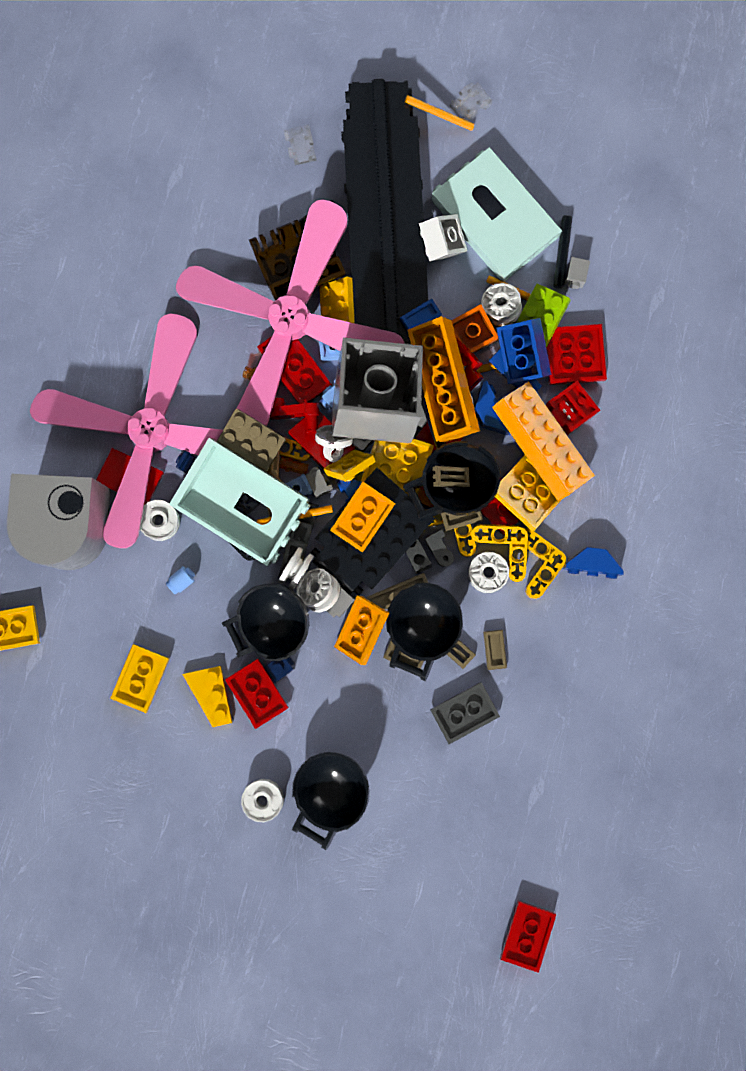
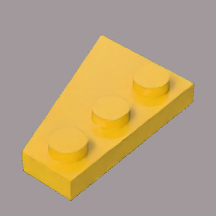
(211, 694)

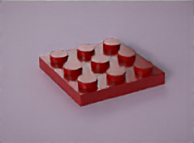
(577, 355)

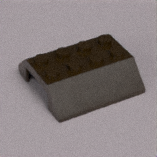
(279, 259)

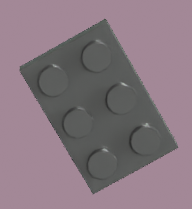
(464, 713)

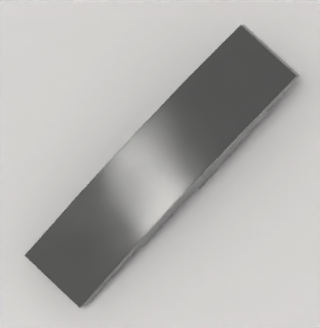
(299, 538)

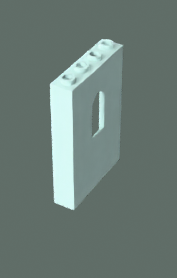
(513, 235)
(214, 489)

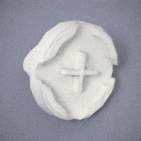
(324, 437)

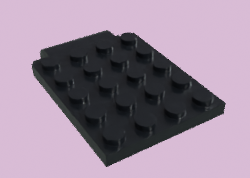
(384, 550)

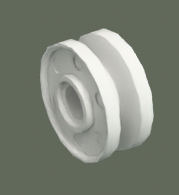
(502, 294)
(170, 523)
(497, 564)
(295, 569)
(318, 590)
(254, 809)

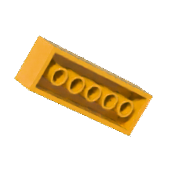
(444, 381)
(543, 441)

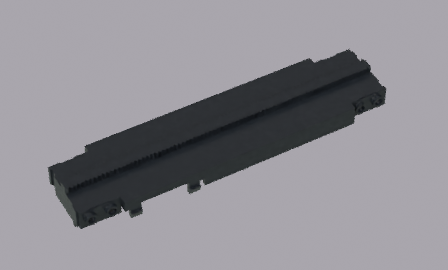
(384, 204)

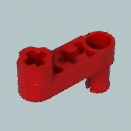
(307, 410)

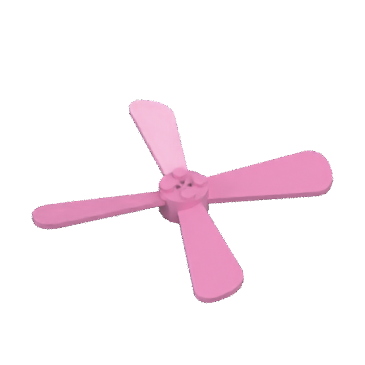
(319, 239)
(170, 354)

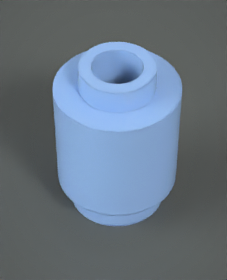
(180, 580)

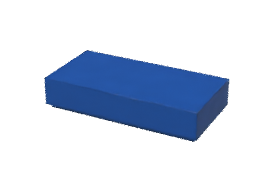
(420, 315)

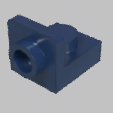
(185, 461)
(280, 669)

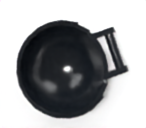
(483, 479)
(270, 621)
(423, 625)
(330, 794)

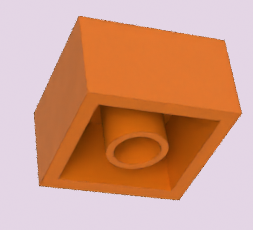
(474, 329)

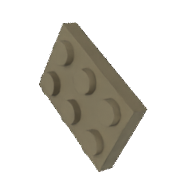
(251, 440)

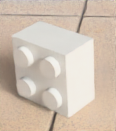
(443, 237)

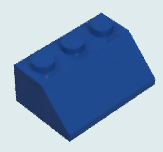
(524, 351)

